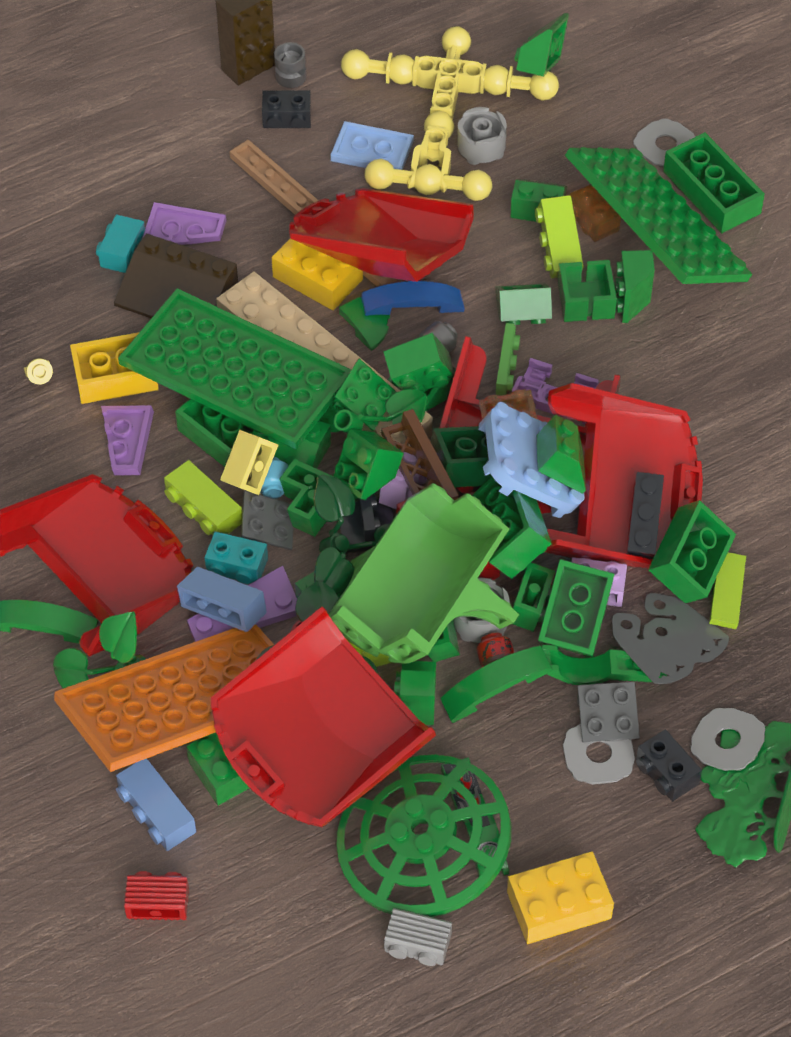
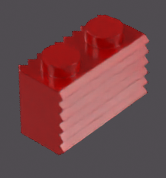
(157, 896)

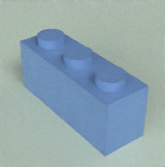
(222, 599)
(155, 804)

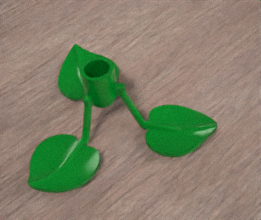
(395, 406)
(117, 636)

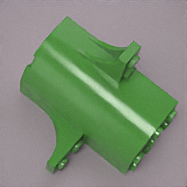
(423, 577)

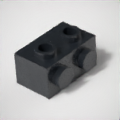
(282, 109)
(668, 765)

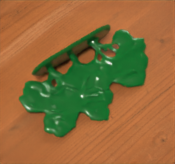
(744, 796)

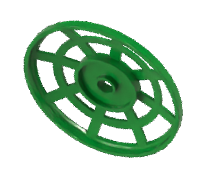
(430, 845)

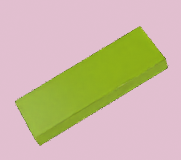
(728, 592)

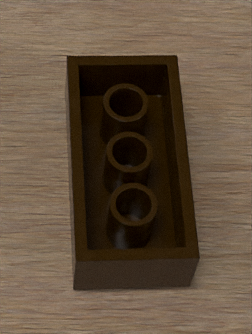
(245, 38)

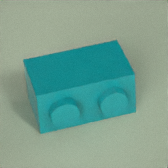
(120, 242)

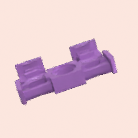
(535, 378)

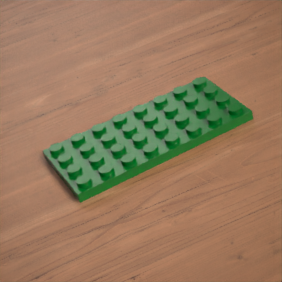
(659, 215)
(235, 368)

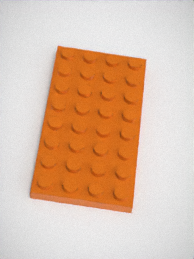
(159, 699)

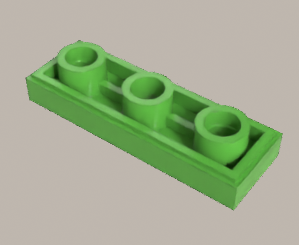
(507, 360)

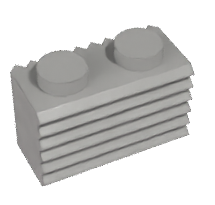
(417, 937)

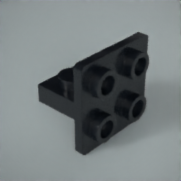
(365, 520)

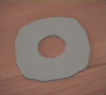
(648, 135)
(736, 758)
(587, 771)

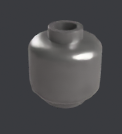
(444, 332)

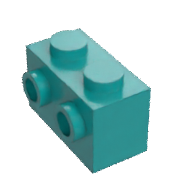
(236, 558)

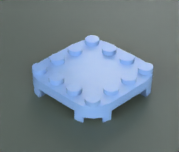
(514, 459)

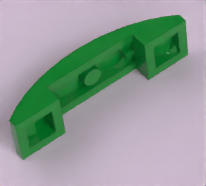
(45, 618)
(493, 679)

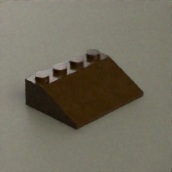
(162, 267)

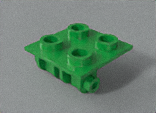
(363, 393)

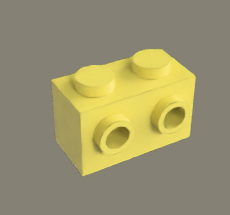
(249, 462)

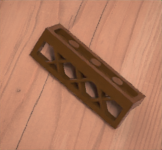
(423, 451)

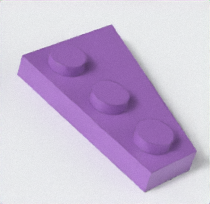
(184, 224)
(127, 436)

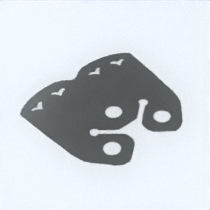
(679, 647)

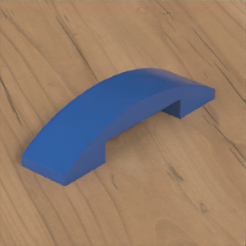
(412, 294)

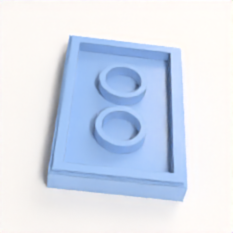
(362, 144)

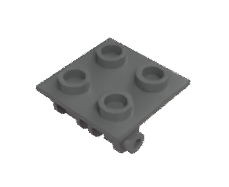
(266, 521)
(608, 712)

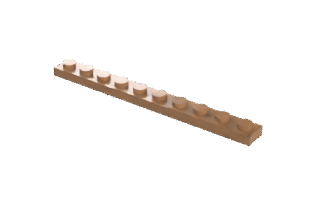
(283, 187)

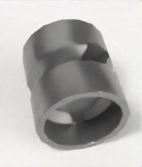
(290, 65)

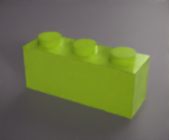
(558, 233)
(202, 499)

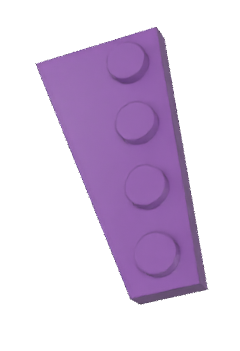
(279, 602)

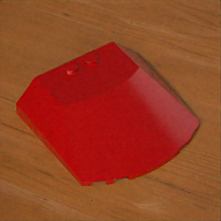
(385, 231)
(314, 724)

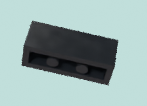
(645, 515)

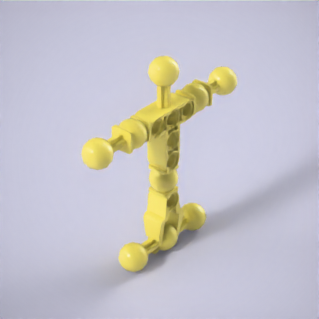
(447, 78)

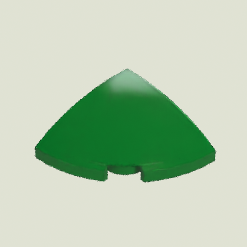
(368, 328)

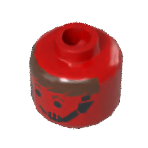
(493, 648)

